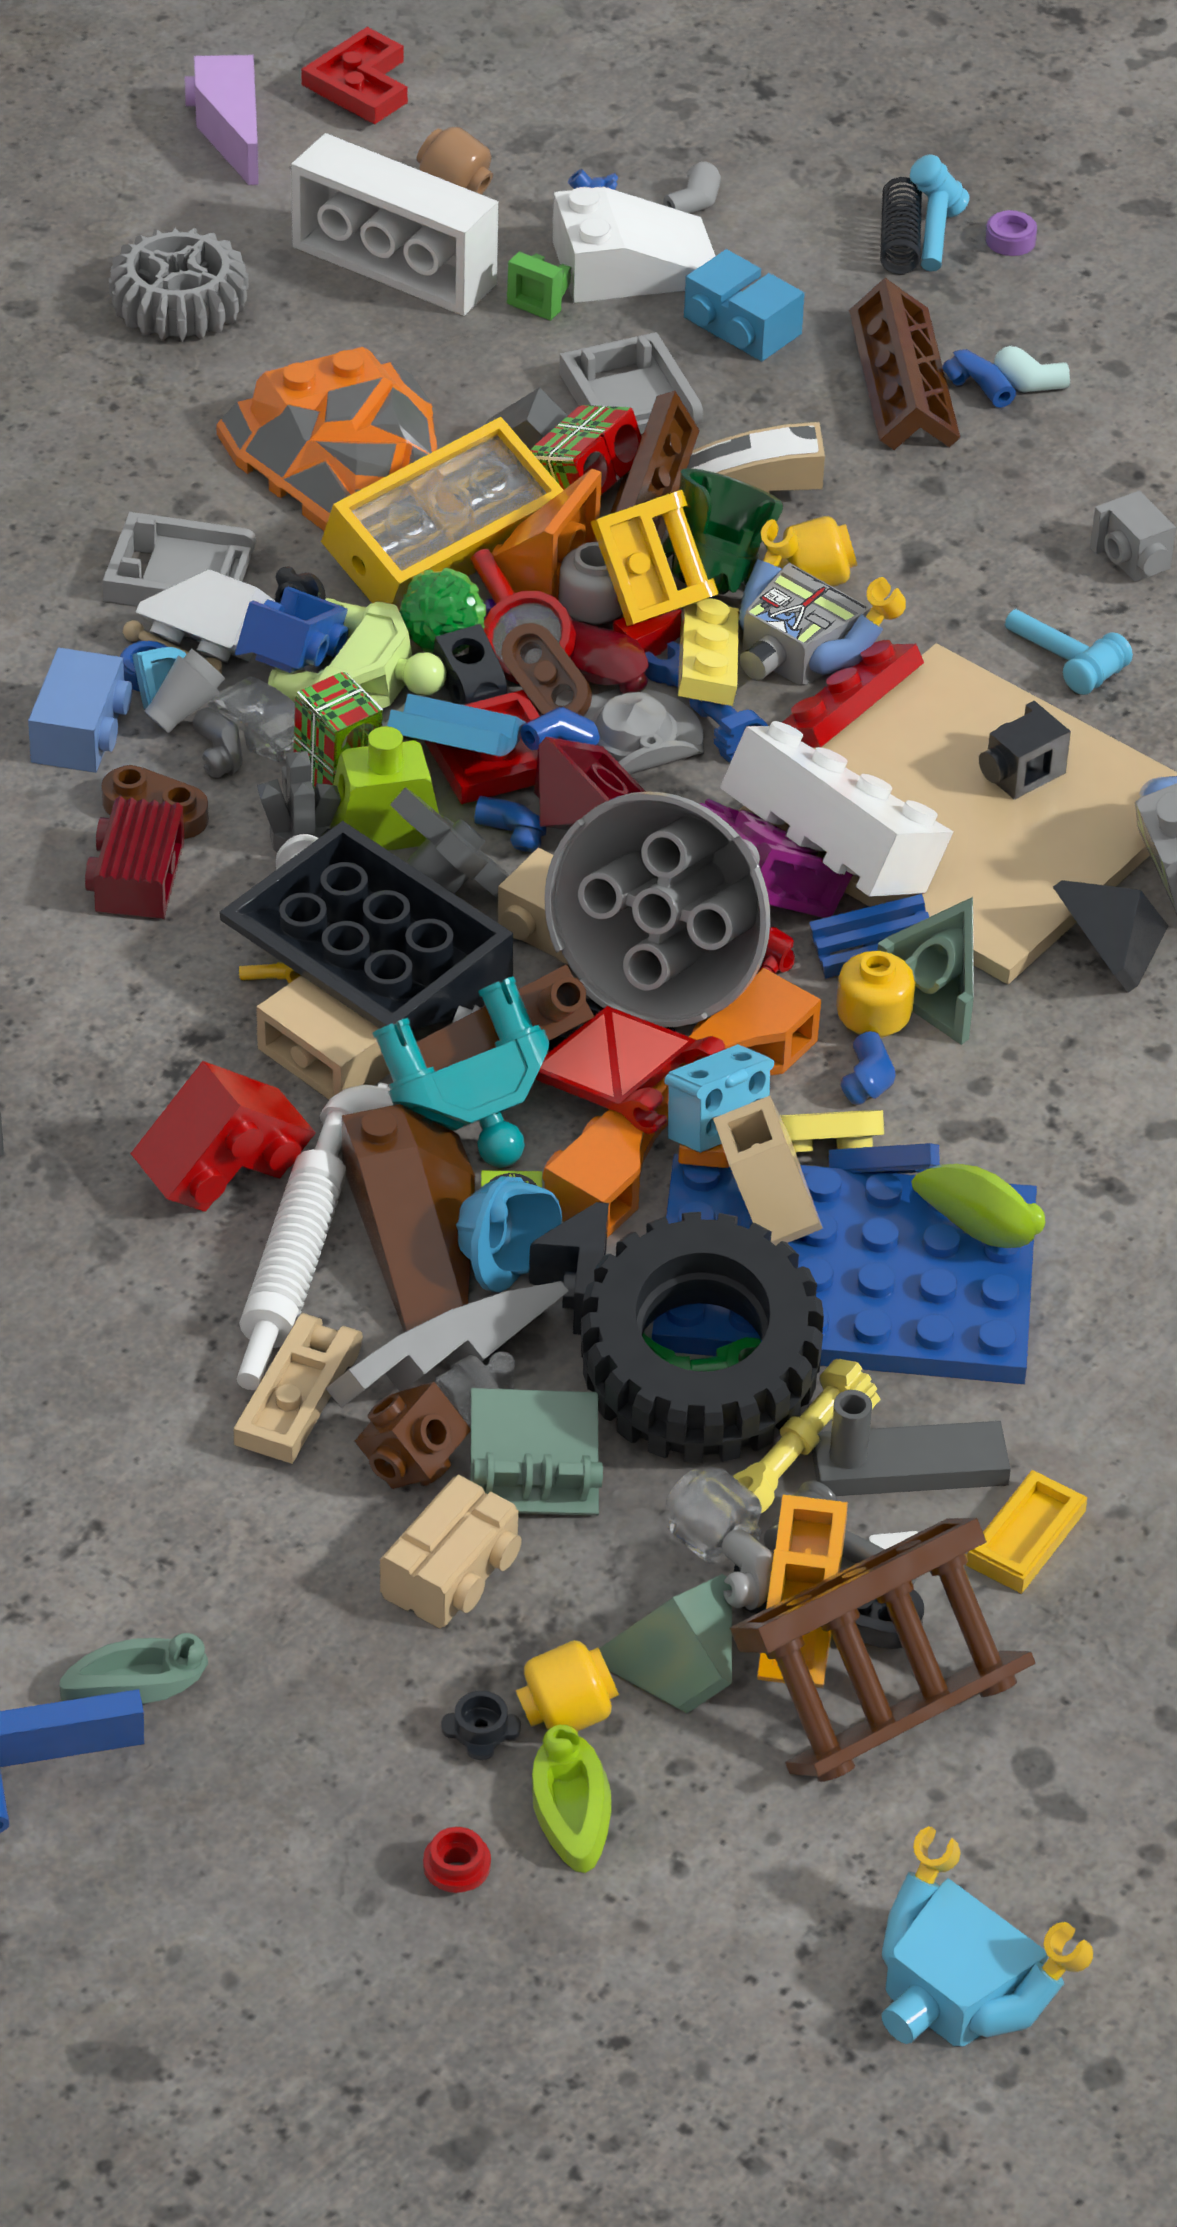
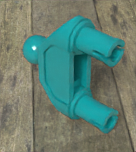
(476, 1086)

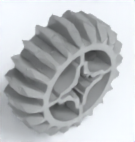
(178, 284)

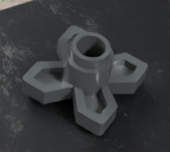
(451, 849)

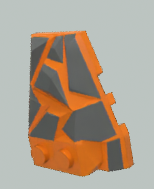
(329, 428)

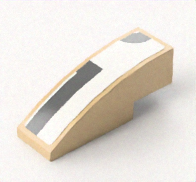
(768, 457)

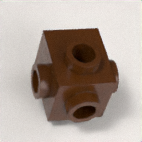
(412, 1436)

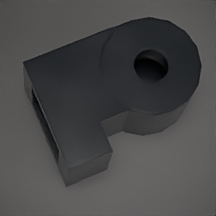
(474, 674)

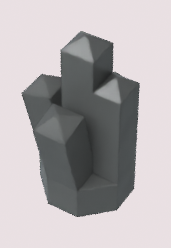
(300, 806)

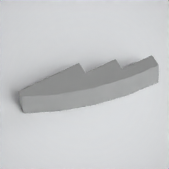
(460, 1332)

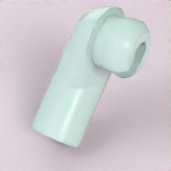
(1029, 375)

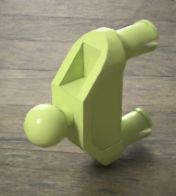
(374, 656)

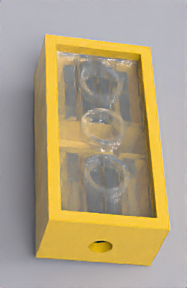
(437, 511)

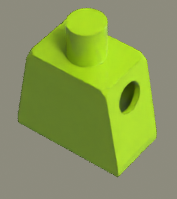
(373, 778)

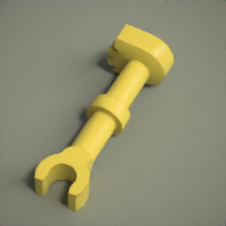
(800, 1433)

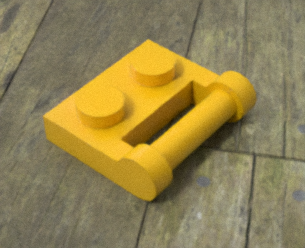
(639, 562)

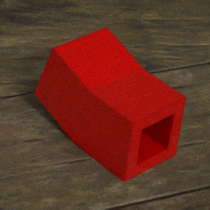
(654, 632)

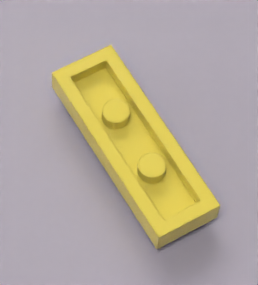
(709, 652)

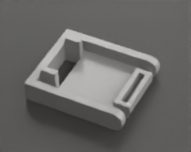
(634, 389)
(178, 552)

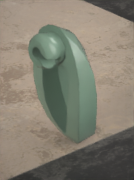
(149, 1664)

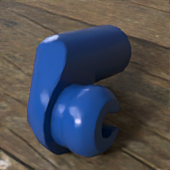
(559, 724)
(511, 817)
(872, 1074)

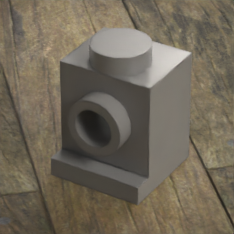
(1134, 535)

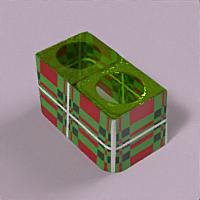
(346, 710)

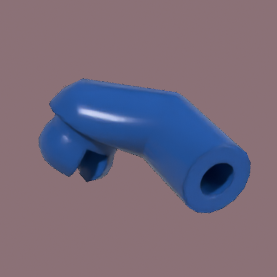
(985, 374)

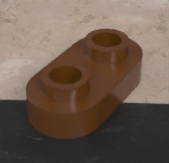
(548, 675)
(143, 783)

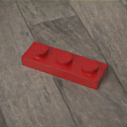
(853, 691)

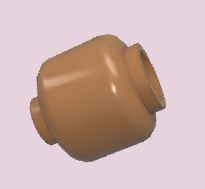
(456, 159)

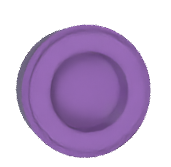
(1011, 233)

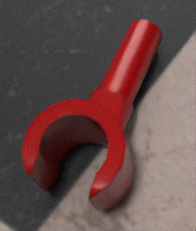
(778, 952)

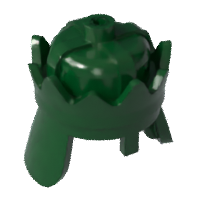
(725, 525)

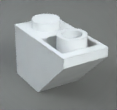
(205, 610)

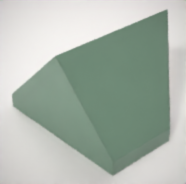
(942, 967)
(679, 1648)

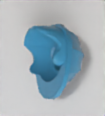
(500, 1226)

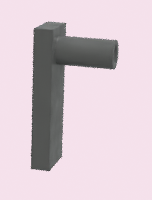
(906, 1458)

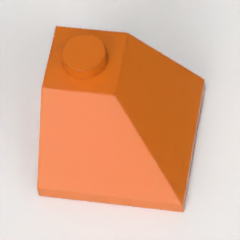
(538, 544)

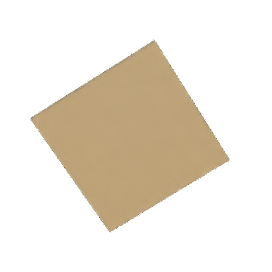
(1002, 849)

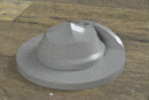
(645, 728)

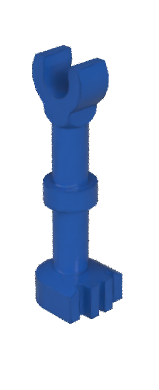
(731, 722)

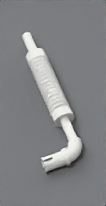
(299, 1234)

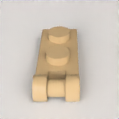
(295, 1388)

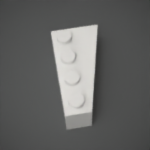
(837, 811)

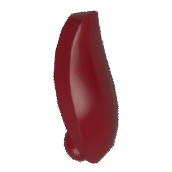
(609, 658)

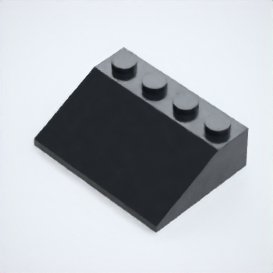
(374, 932)

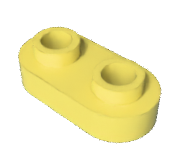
(849, 1128)

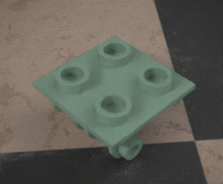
(537, 1449)

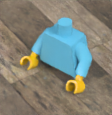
(962, 1963)

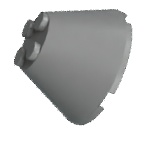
(658, 908)

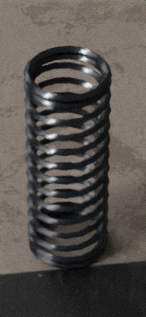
(886, 237)

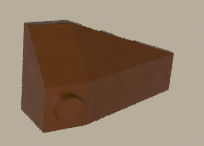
(409, 1194)

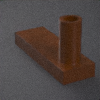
(552, 1002)

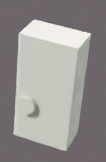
(394, 224)

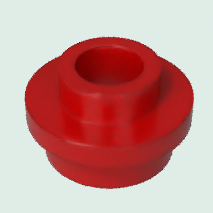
(457, 1845)

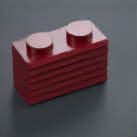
(136, 858)

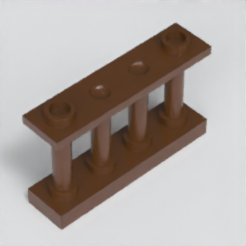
(834, 1608)

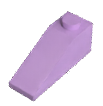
(227, 109)

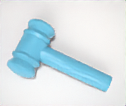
(945, 200)
(1085, 665)

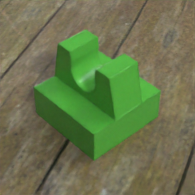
(537, 284)

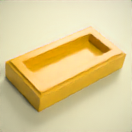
(1027, 1531)

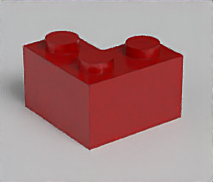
(216, 1129)

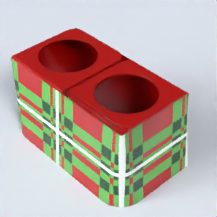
(589, 430)

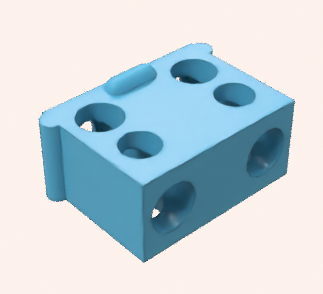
(712, 1089)

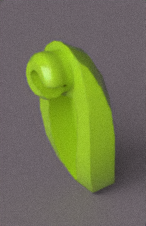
(980, 1204)
(571, 1797)

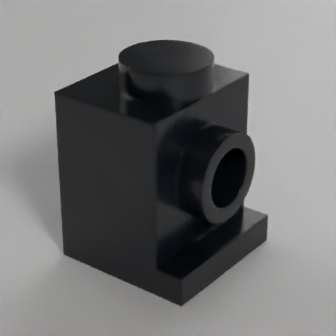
(1026, 752)

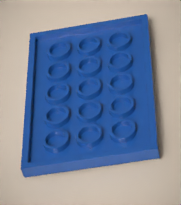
(891, 1275)

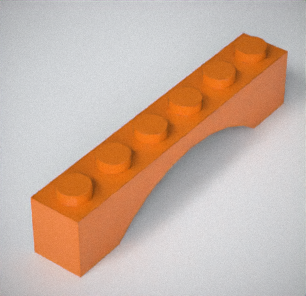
(610, 1152)

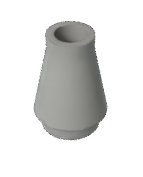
(184, 690)

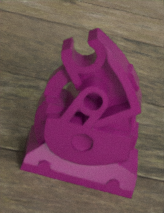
(791, 872)

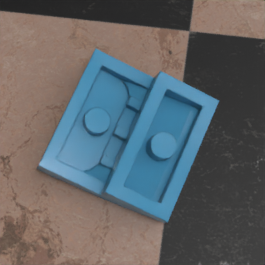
(457, 725)

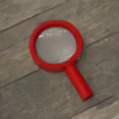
(520, 608)

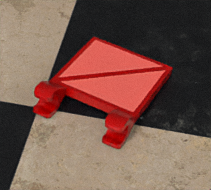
(619, 1061)

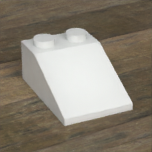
(625, 244)

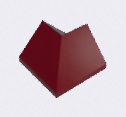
(575, 780)

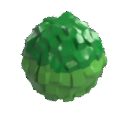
(439, 605)

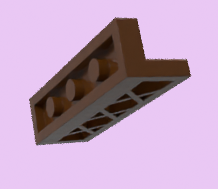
(902, 366)
(660, 456)

